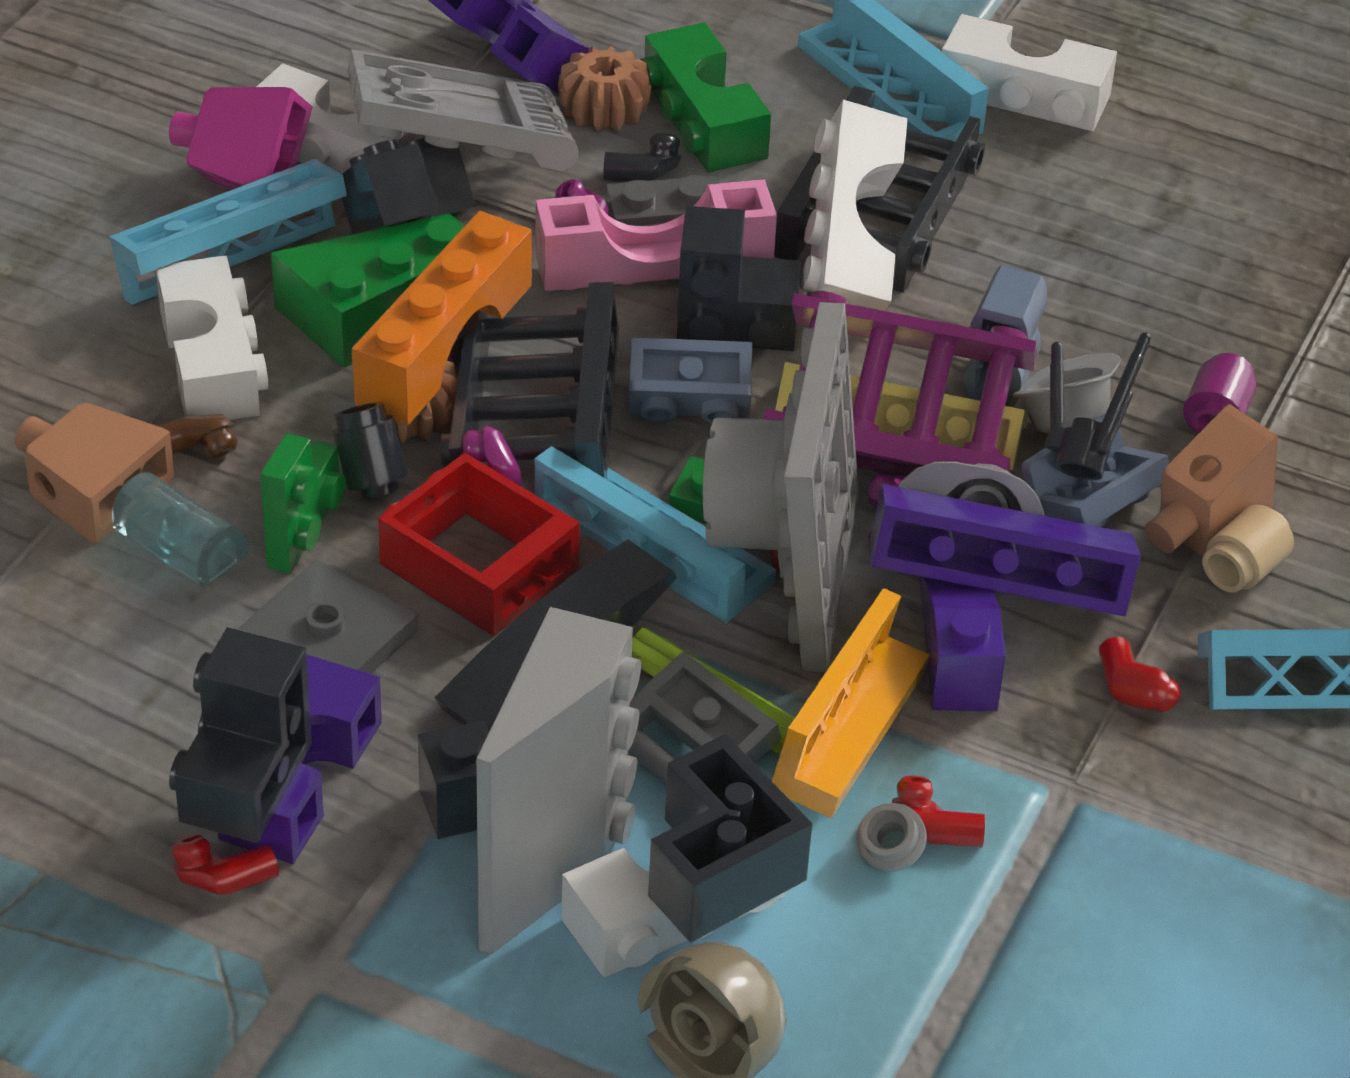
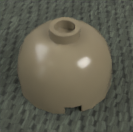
(713, 1012)

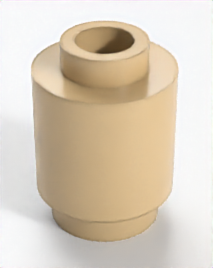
(1248, 548)

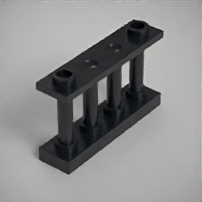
(923, 220)
(590, 365)

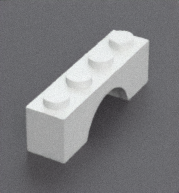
(858, 160)

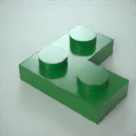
(296, 495)

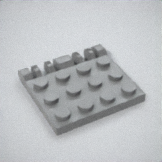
(460, 107)

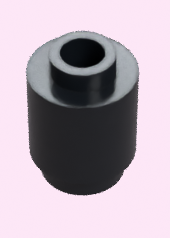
(369, 449)

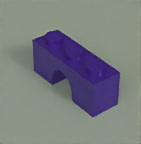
(519, 34)
(343, 722)

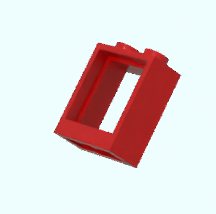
(498, 595)

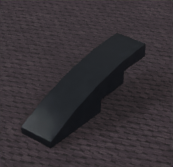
(611, 588)

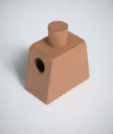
(87, 461)
(1214, 481)

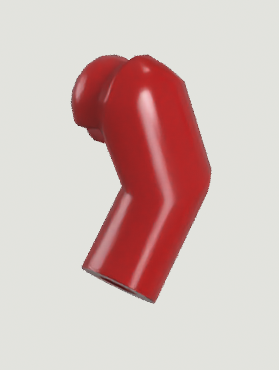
(1135, 682)
(941, 826)
(221, 874)

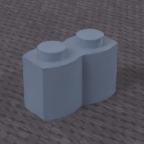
(1013, 301)

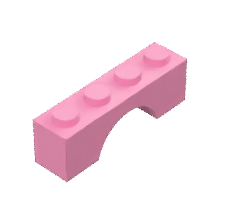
(584, 245)

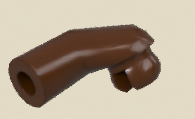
(211, 430)

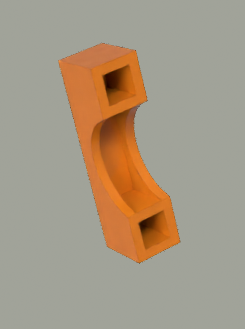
(409, 345)

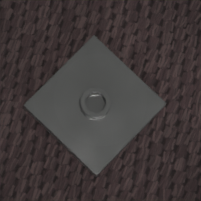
(335, 619)

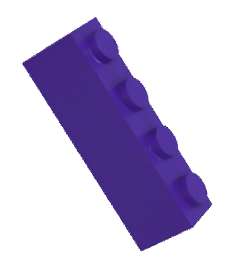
(1004, 550)

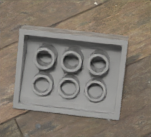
(555, 770)

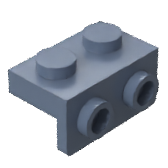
(690, 379)
(1126, 481)

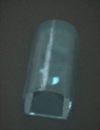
(177, 528)

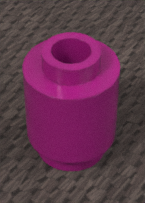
(1219, 382)

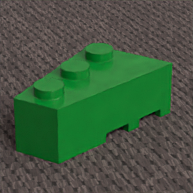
(348, 282)

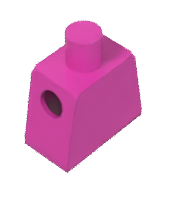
(243, 133)

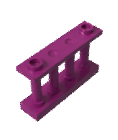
(917, 447)

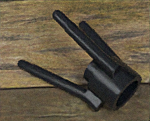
(1087, 443)

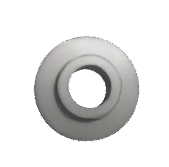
(878, 824)

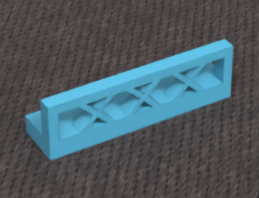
(908, 64)
(225, 219)
(621, 510)
(1276, 644)

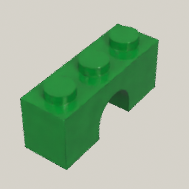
(715, 121)

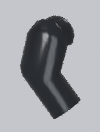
(647, 166)

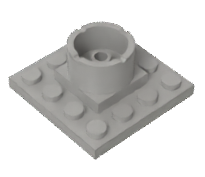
(794, 485)

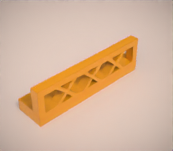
(849, 712)

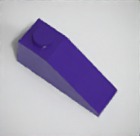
(963, 645)

